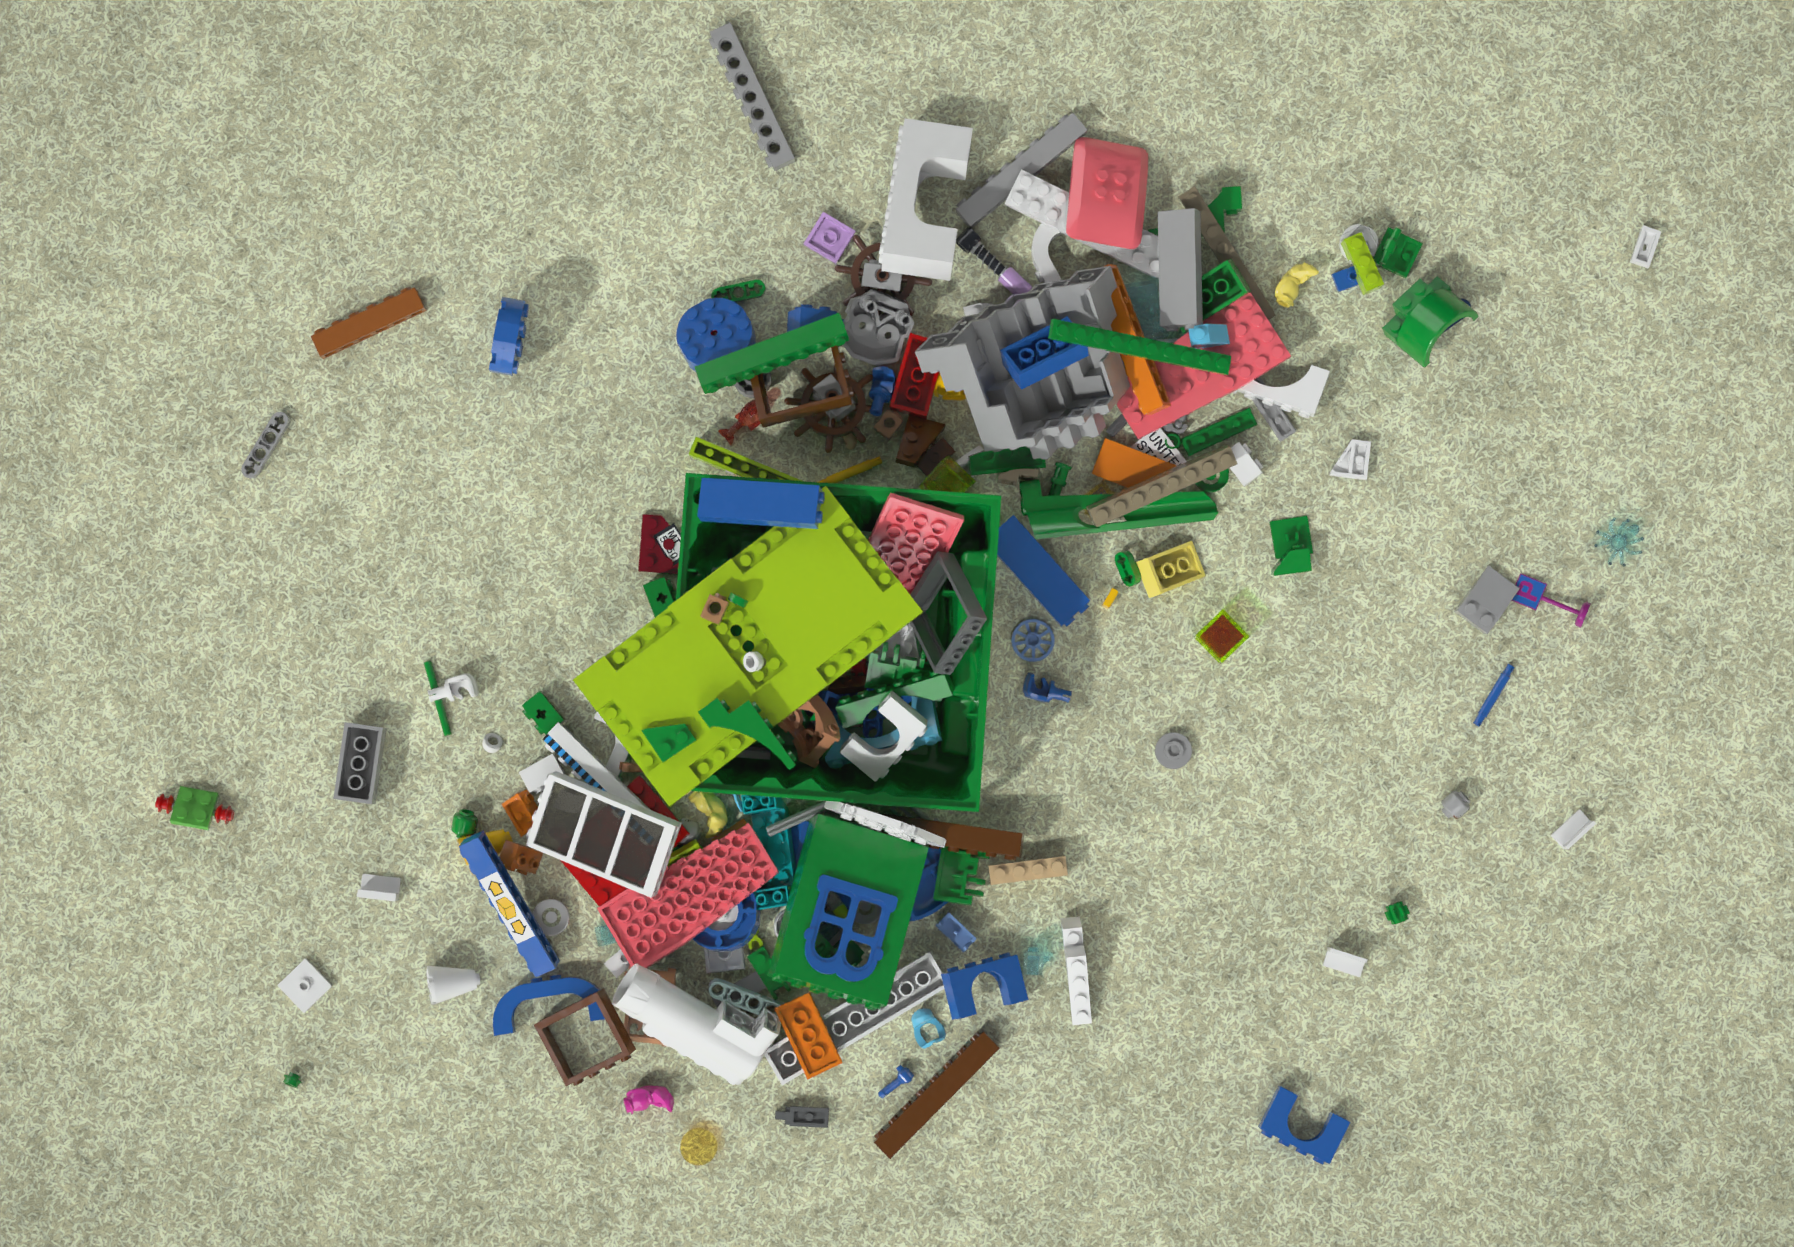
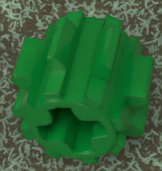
(1397, 912)

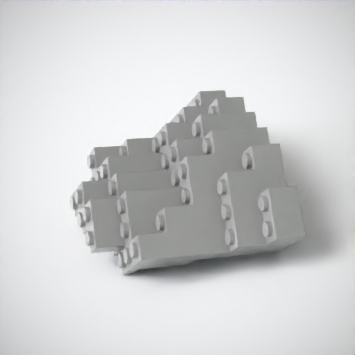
(1053, 410)

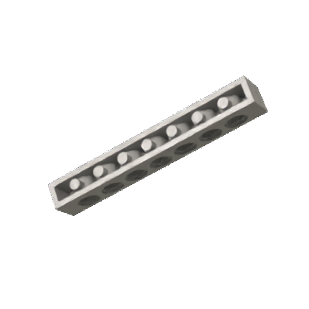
(727, 35)

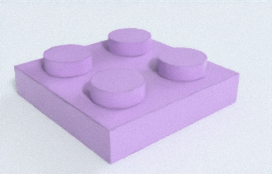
(829, 238)

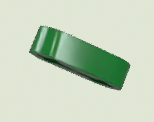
(1127, 568)

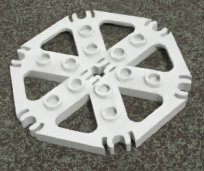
(879, 822)

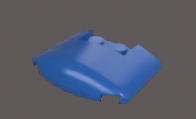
(924, 902)

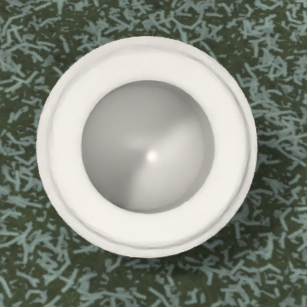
(753, 661)
(492, 748)

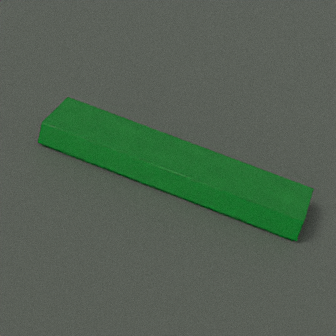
(1218, 432)

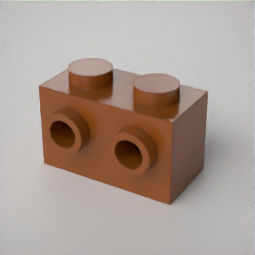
(520, 857)

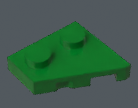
(669, 739)

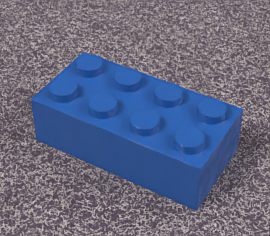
(1039, 357)

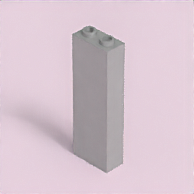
(1180, 269)

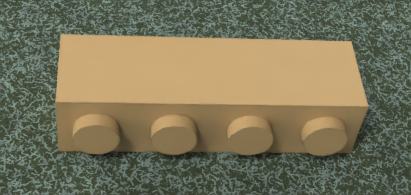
(1027, 870)

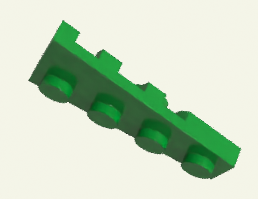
(1002, 461)

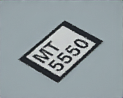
(673, 533)

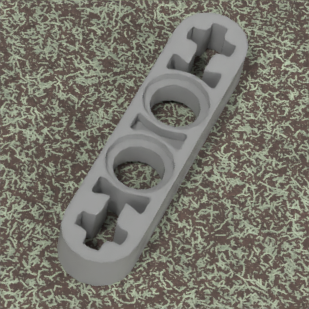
(262, 443)

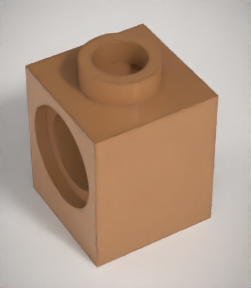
(888, 432)
(715, 617)

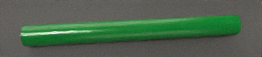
(439, 703)

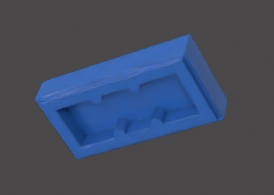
(1345, 279)

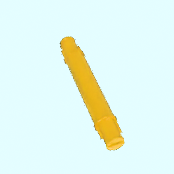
(852, 471)

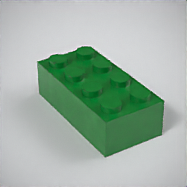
(1221, 288)

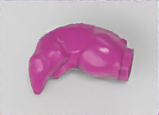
(641, 1098)

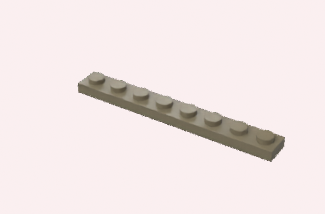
(1221, 245)

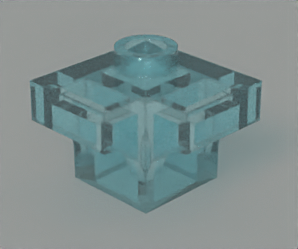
(1034, 961)

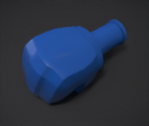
(881, 388)
(1044, 693)

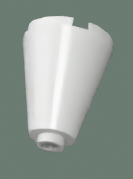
(450, 982)

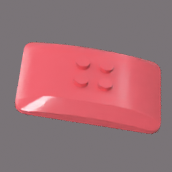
(1107, 193)

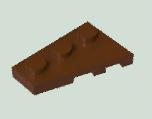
(916, 439)

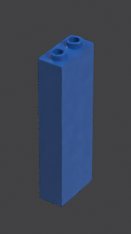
(760, 503)
(1039, 573)

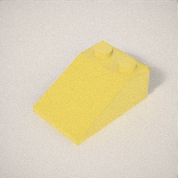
(1170, 569)

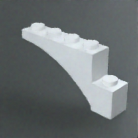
(1076, 970)

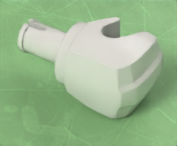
(452, 687)

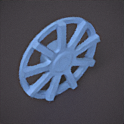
(1033, 640)

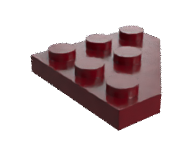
(651, 556)

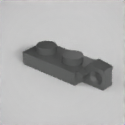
(804, 1116)

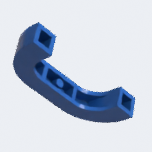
(504, 1012)

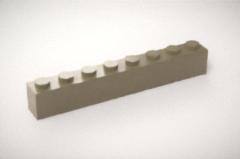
(1161, 485)

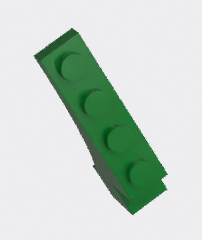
(1228, 202)
(748, 722)

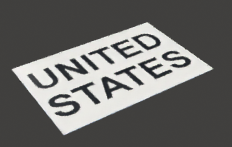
(1155, 446)

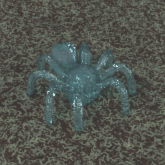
(1618, 542)

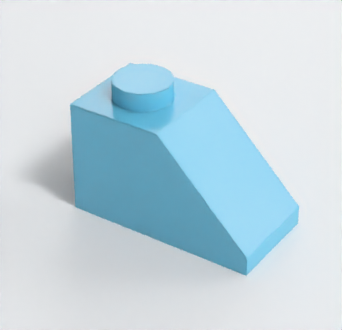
(1208, 335)

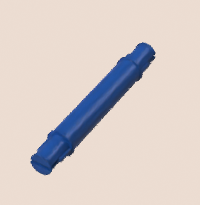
(1493, 695)

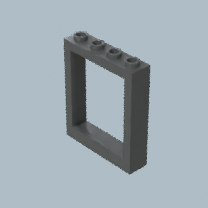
(945, 566)

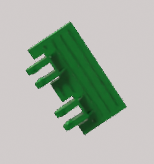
(889, 670)
(953, 877)

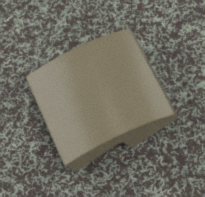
(1012, 476)

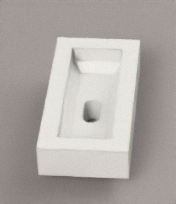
(1650, 238)

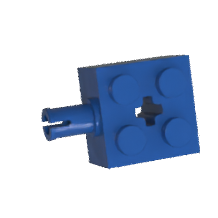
(806, 314)

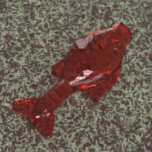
(747, 417)

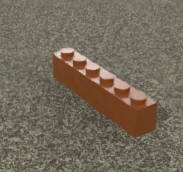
(368, 323)

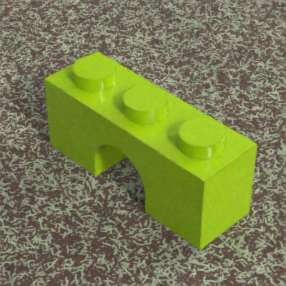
(1366, 269)

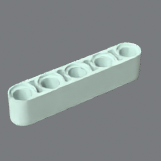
(746, 995)

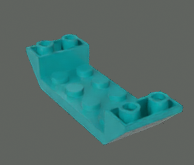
(779, 847)

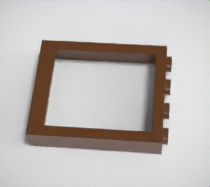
(768, 419)

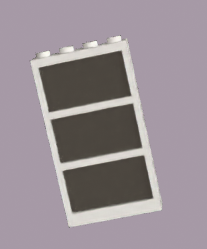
(603, 833)

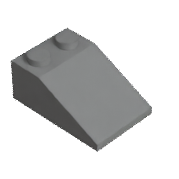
(1486, 600)

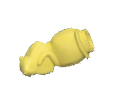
(1287, 288)
(712, 808)

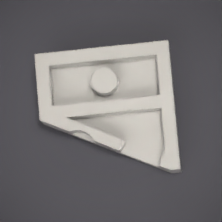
(1353, 461)

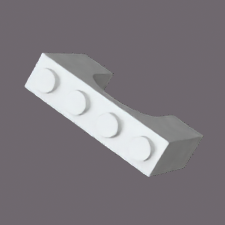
(877, 761)

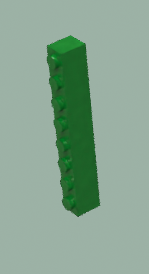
(772, 353)

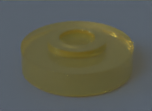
(698, 1146)

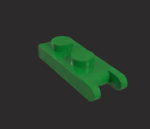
(761, 962)

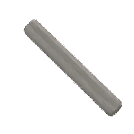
(796, 819)

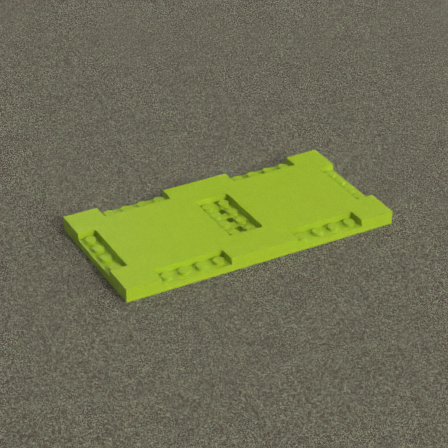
(812, 613)

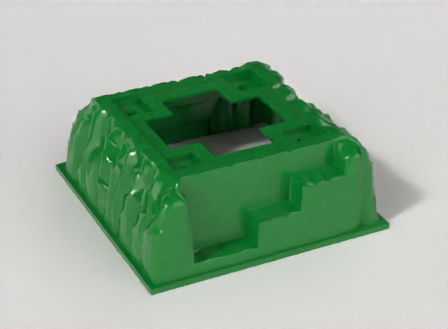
(927, 777)

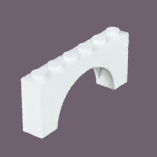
(1299, 397)

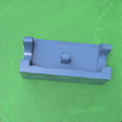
(956, 932)

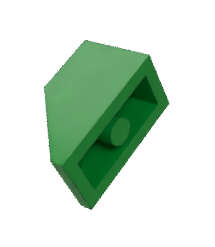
(1293, 561)

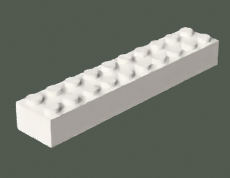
(852, 1022)

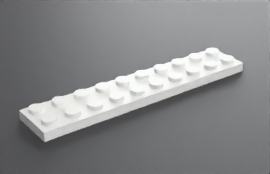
(1050, 207)

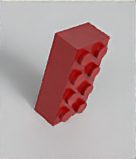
(913, 388)

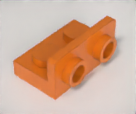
(520, 811)

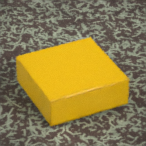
(1110, 598)

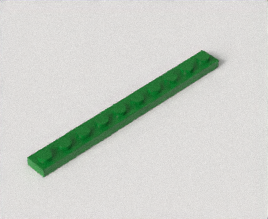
(1139, 347)

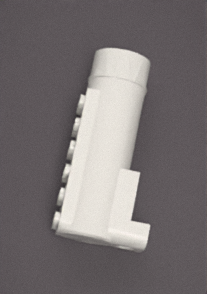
(718, 1038)

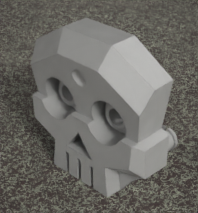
(870, 341)

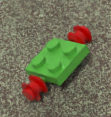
(194, 808)

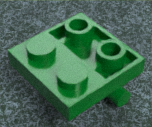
(1397, 252)

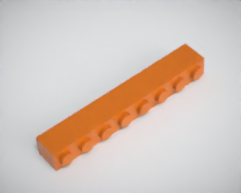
(1142, 372)

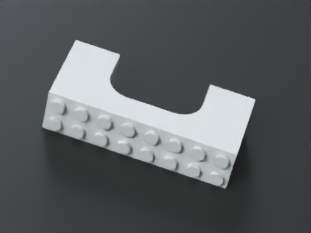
(922, 152)

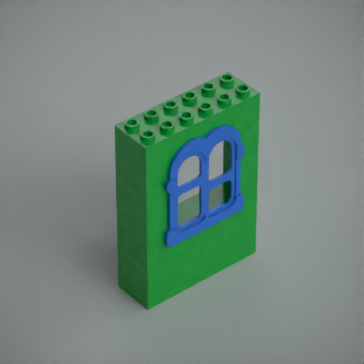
(865, 868)

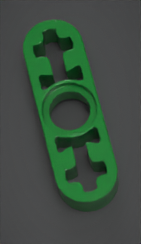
(753, 294)

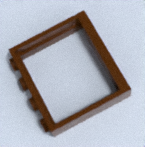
(614, 1023)

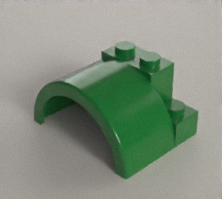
(1423, 316)

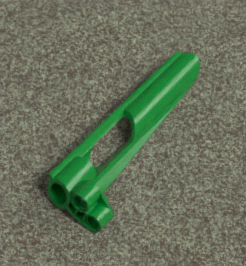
(1060, 514)

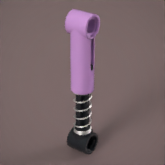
(970, 243)

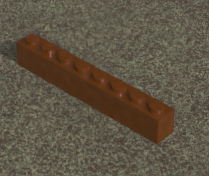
(968, 838)
(931, 1099)

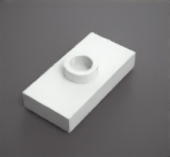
(617, 964)

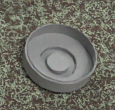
(1173, 750)

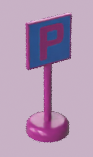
(1532, 591)

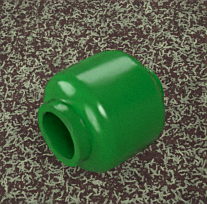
(464, 823)

